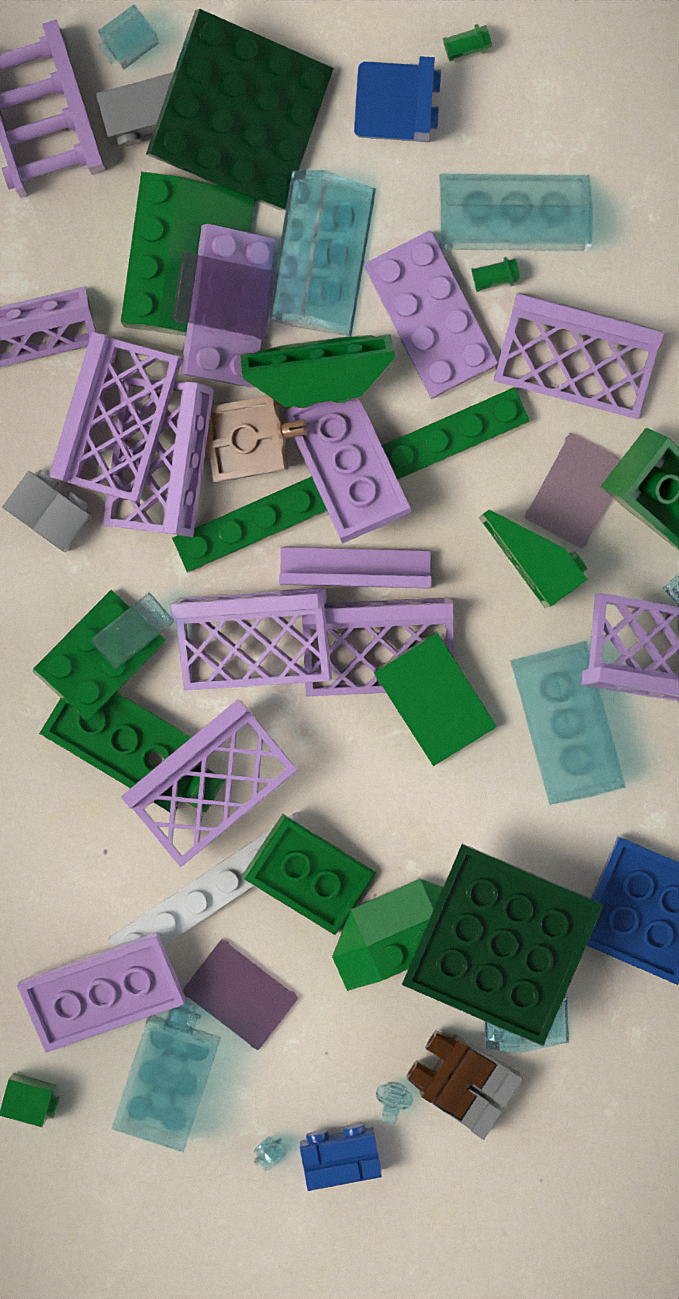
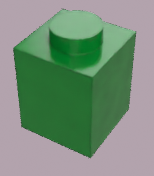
(29, 1100)

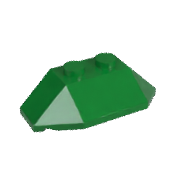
(318, 369)
(384, 933)

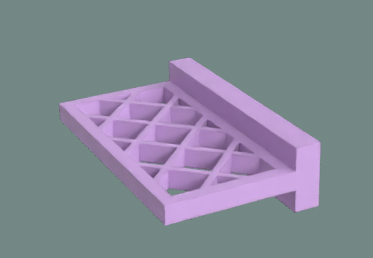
(588, 324)
(84, 413)
(185, 466)
(252, 606)
(369, 615)
(632, 678)
(187, 758)

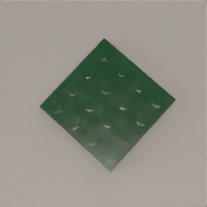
(239, 109)
(502, 944)

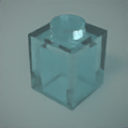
(127, 37)

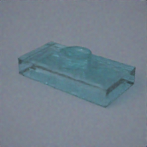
(132, 631)

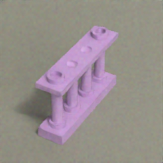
(73, 117)

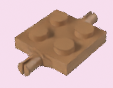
(248, 439)

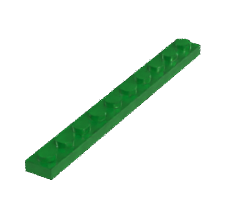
(304, 501)

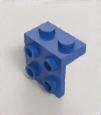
(396, 100)

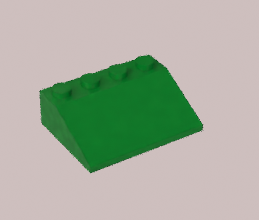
(165, 226)

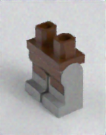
(453, 1075)

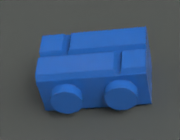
(340, 1157)

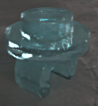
(393, 1097)

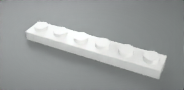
(195, 899)

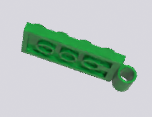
(121, 742)

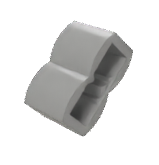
(47, 510)

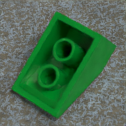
(649, 484)
(541, 563)

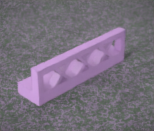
(45, 315)
(355, 567)

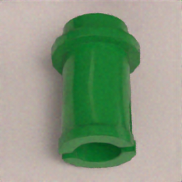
(467, 42)
(496, 274)

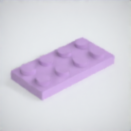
(430, 314)
(215, 352)
(349, 467)
(101, 992)

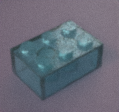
(166, 1083)

